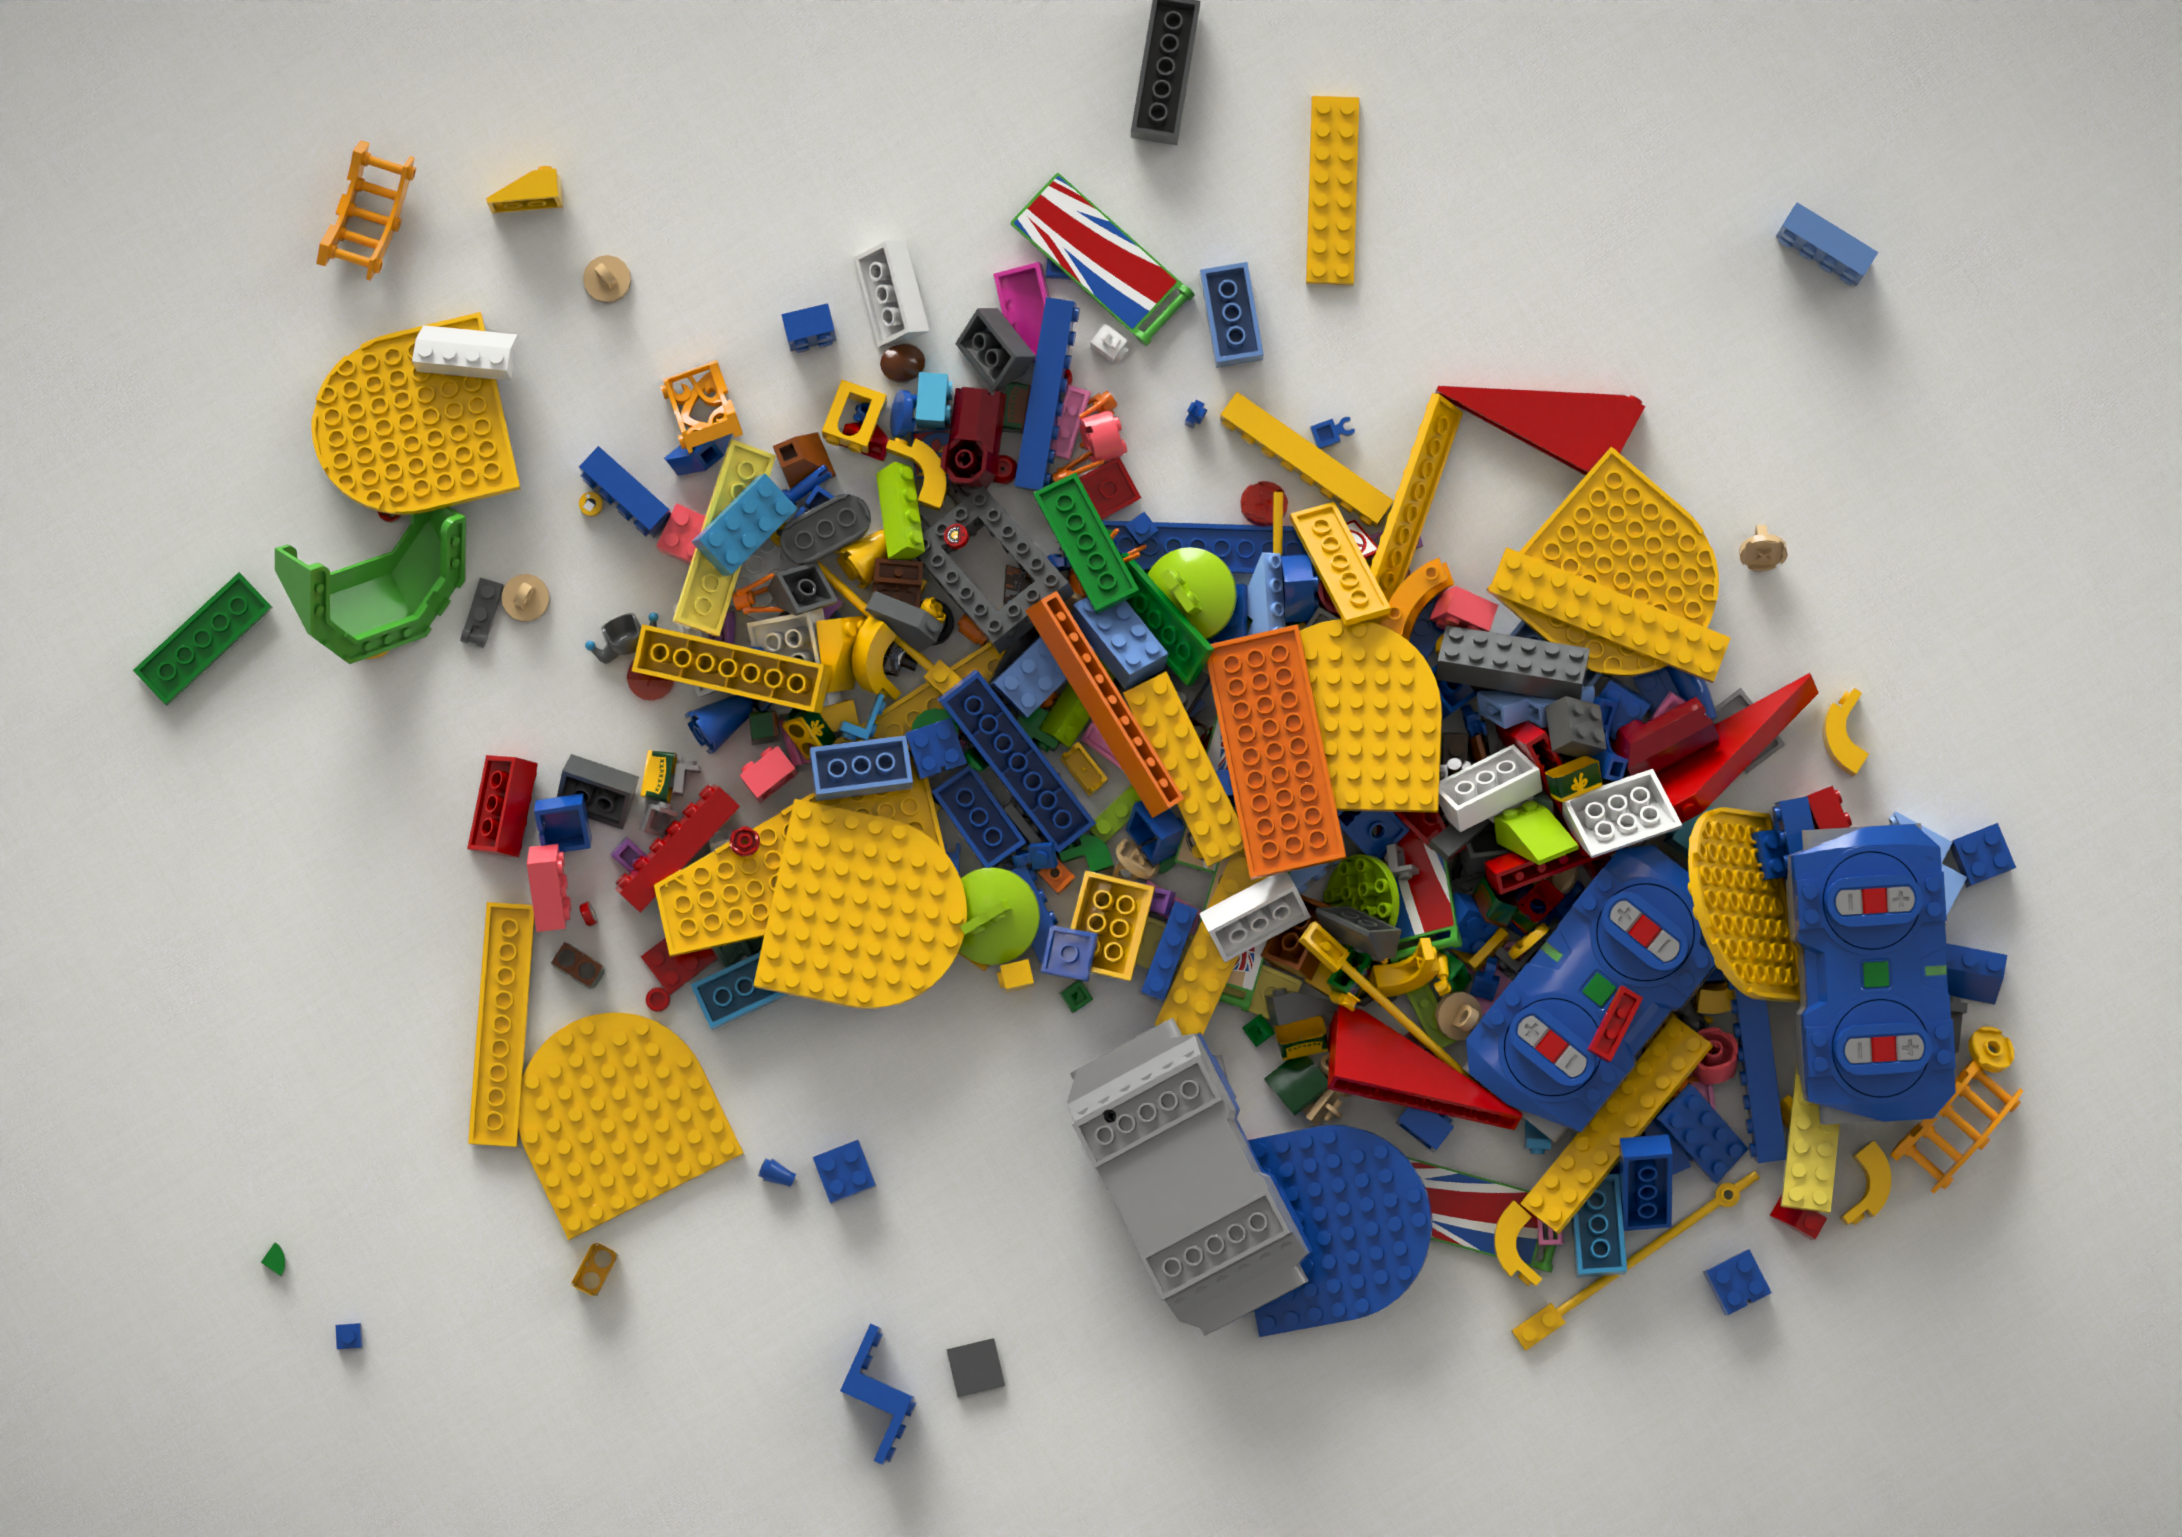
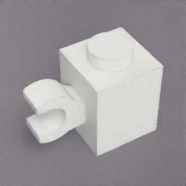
(1109, 344)

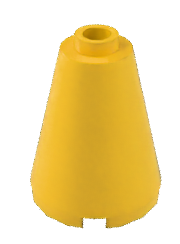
(859, 557)

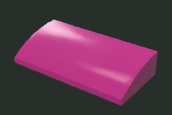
(1022, 300)

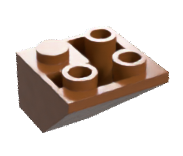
(801, 457)

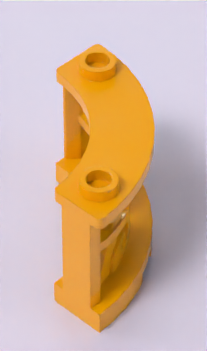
(700, 431)

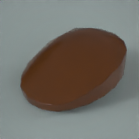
(902, 363)

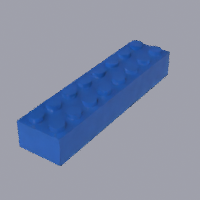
(1016, 760)

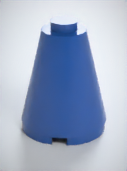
(719, 720)

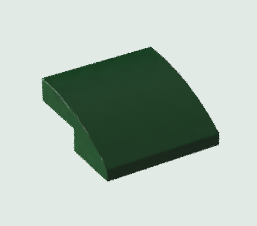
(1297, 1083)

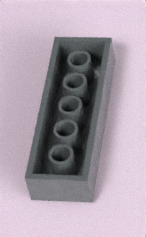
(1165, 70)
(1512, 663)

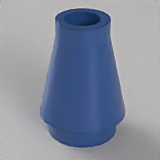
(776, 1173)

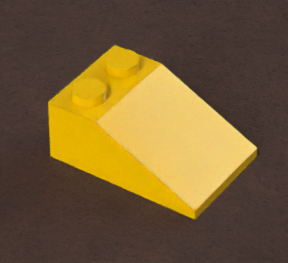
(530, 192)
(835, 648)

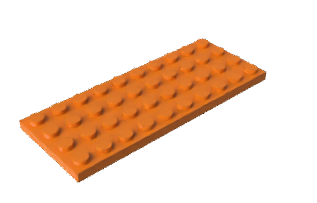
(1275, 752)

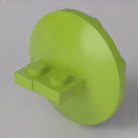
(1198, 587)
(1366, 886)
(1000, 916)

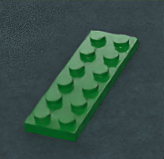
(1086, 543)
(202, 639)
(1182, 641)

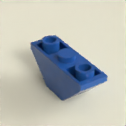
(700, 459)

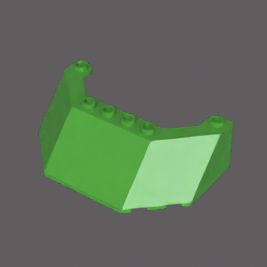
(382, 598)

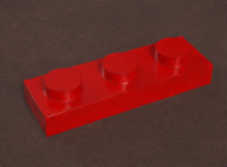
(1615, 1024)

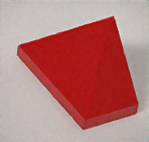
(877, 444)

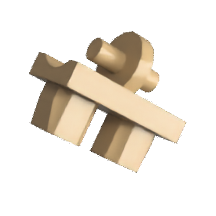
(1324, 1108)

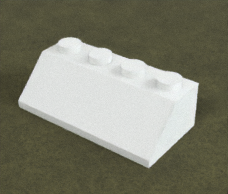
(891, 293)
(465, 352)
(1488, 787)
(1254, 915)

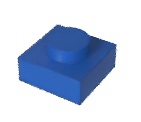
(1141, 528)
(348, 1336)

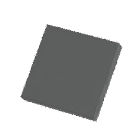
(975, 1367)

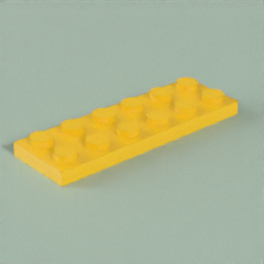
(1340, 563)

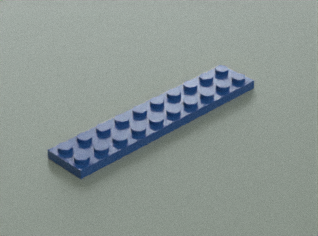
(1234, 544)

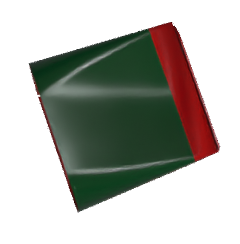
(1543, 891)

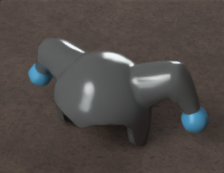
(621, 637)

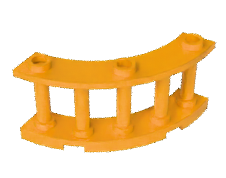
(346, 208)
(1415, 594)
(1926, 1129)

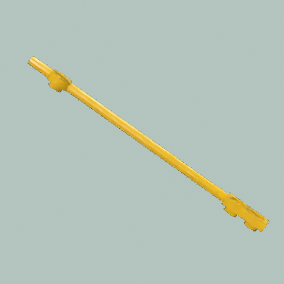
(937, 675)
(1334, 957)
(1550, 1318)

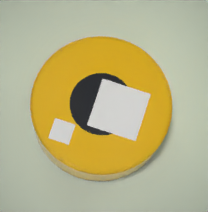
(590, 504)

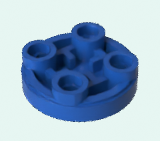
(902, 413)

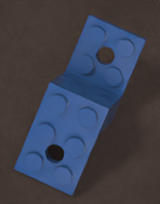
(1359, 826)
(878, 1394)

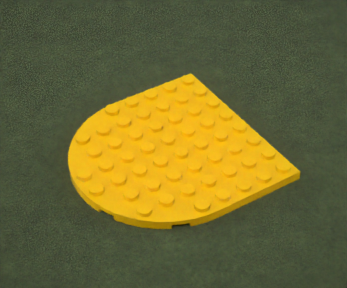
(411, 436)
(1633, 541)
(1375, 717)
(1738, 910)
(860, 911)
(618, 1118)

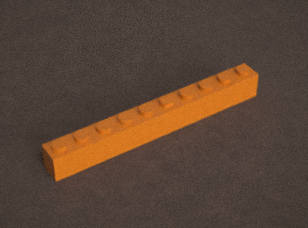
(1104, 704)

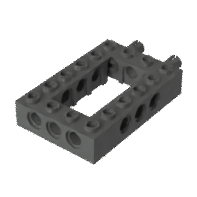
(974, 512)

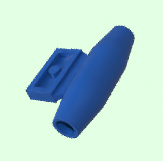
(1659, 683)
(1770, 853)

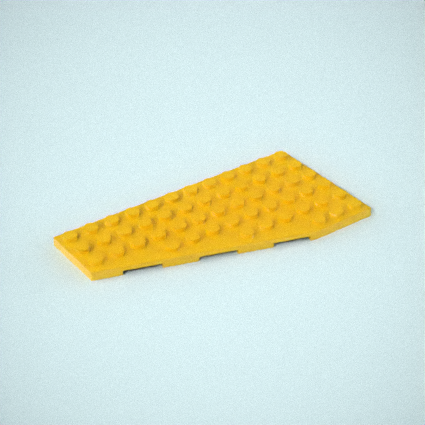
(730, 895)

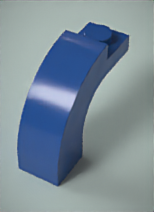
(1611, 765)

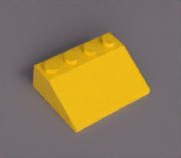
(1118, 914)

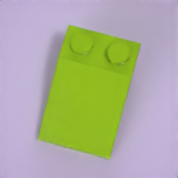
(1533, 833)

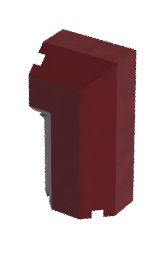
(974, 437)
(1665, 739)

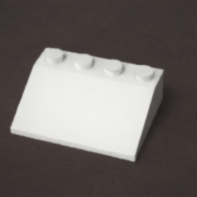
(794, 638)
(1620, 814)

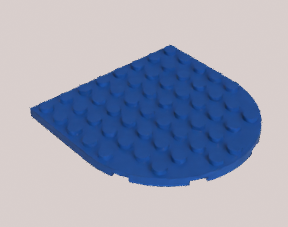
(1361, 1217)

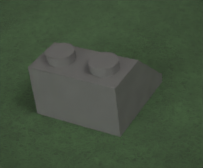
(801, 589)

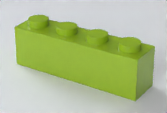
(900, 512)
(1068, 715)

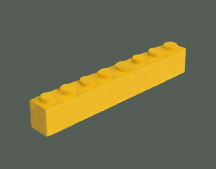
(1305, 459)

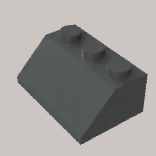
(994, 348)
(605, 789)
(1360, 931)

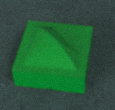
(1076, 996)
(1258, 1030)

